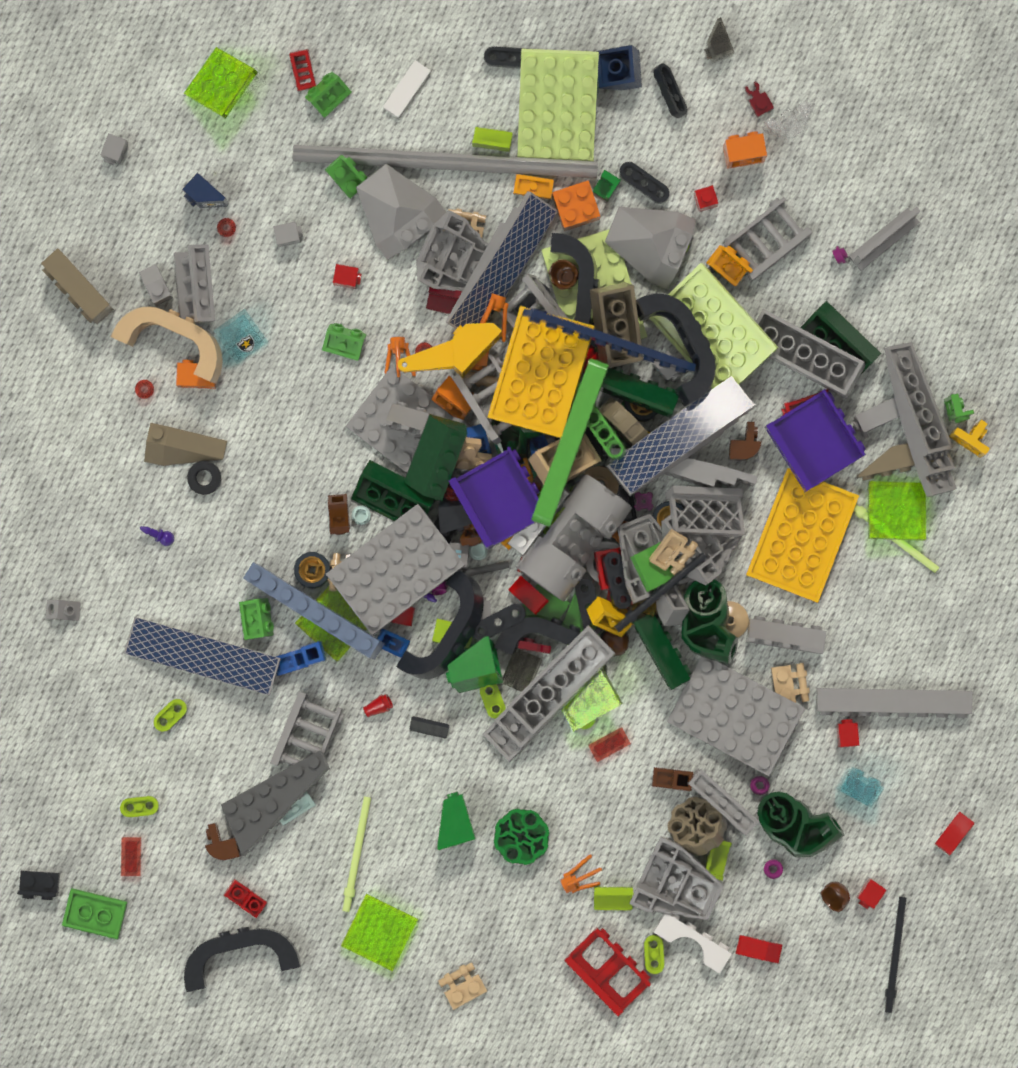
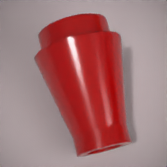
(379, 705)

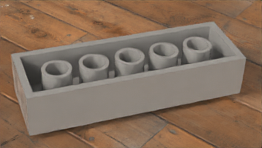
(811, 355)

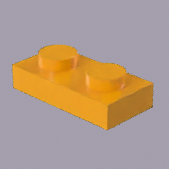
(539, 186)

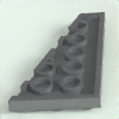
(268, 802)

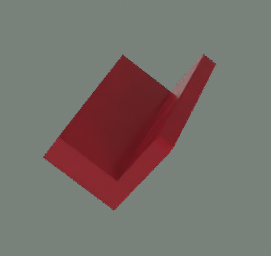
(442, 300)

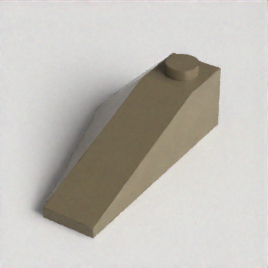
(177, 446)

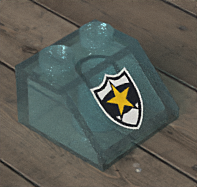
(240, 336)

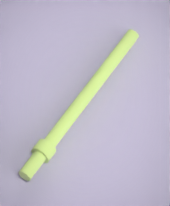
(861, 512)
(349, 891)

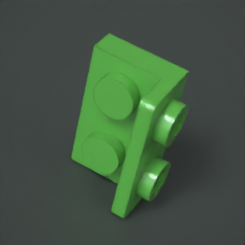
(328, 94)
(345, 175)
(344, 341)
(954, 409)
(256, 618)

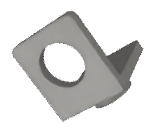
(63, 610)

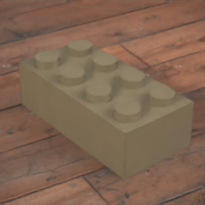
(81, 291)
(616, 315)

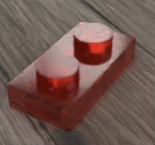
(609, 744)
(131, 856)

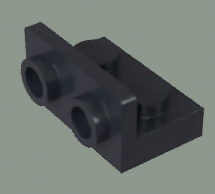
(39, 884)

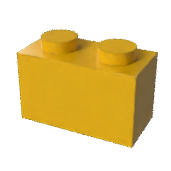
(606, 616)

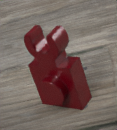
(760, 102)
(528, 644)

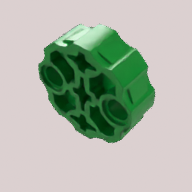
(504, 845)

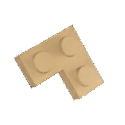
(469, 456)

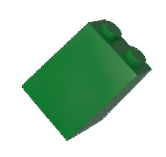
(475, 667)
(455, 822)

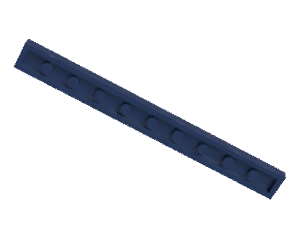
(603, 339)

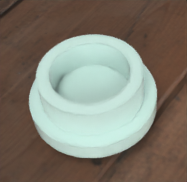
(361, 515)
(478, 551)

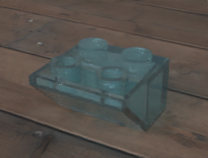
(859, 787)

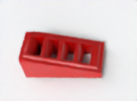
(305, 52)

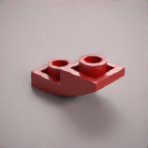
(528, 595)
(954, 833)
(245, 898)

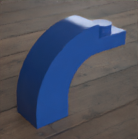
(301, 658)

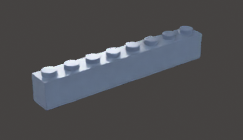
(314, 611)

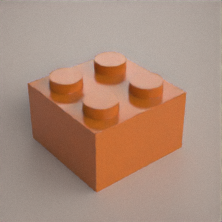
(744, 150)
(576, 205)

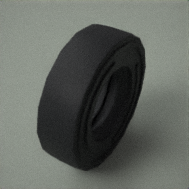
(204, 489)

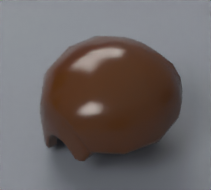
(564, 274)
(616, 643)
(835, 896)

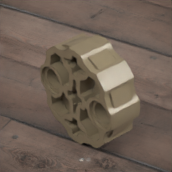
(623, 422)
(700, 817)

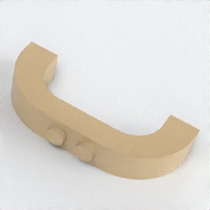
(135, 321)

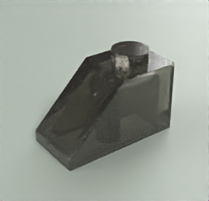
(718, 44)

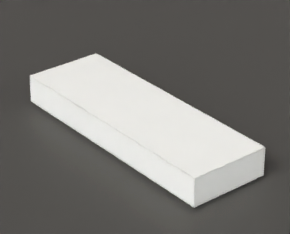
(406, 89)

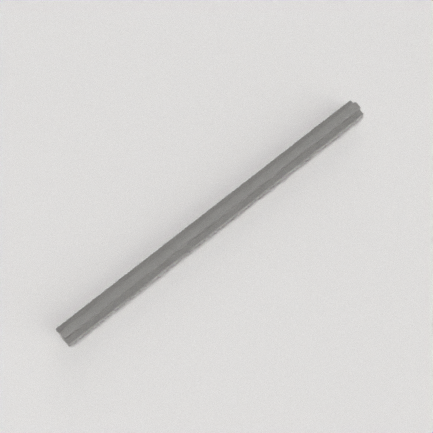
(448, 161)

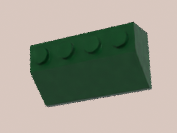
(835, 329)
(639, 392)
(436, 456)
(387, 493)
(661, 651)

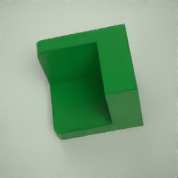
(606, 185)

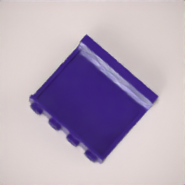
(815, 440)
(497, 497)

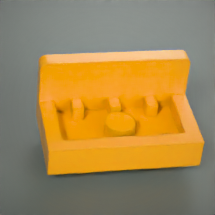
(729, 265)

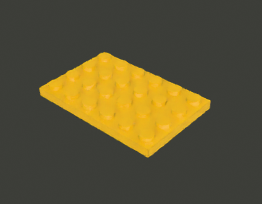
(539, 377)
(802, 537)

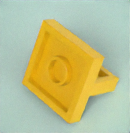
(971, 440)

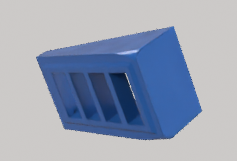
(479, 432)

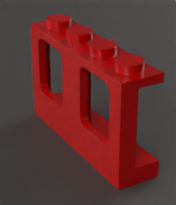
(599, 978)

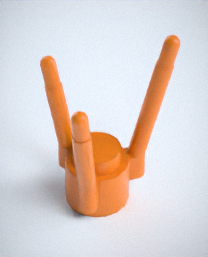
(496, 303)
(397, 346)
(571, 882)

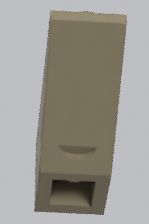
(893, 459)

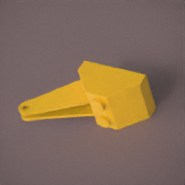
(461, 353)

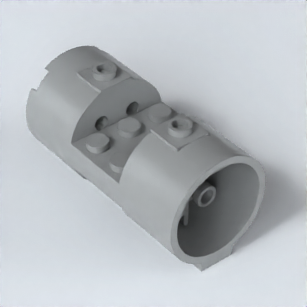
(560, 555)

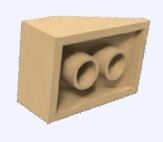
(585, 459)

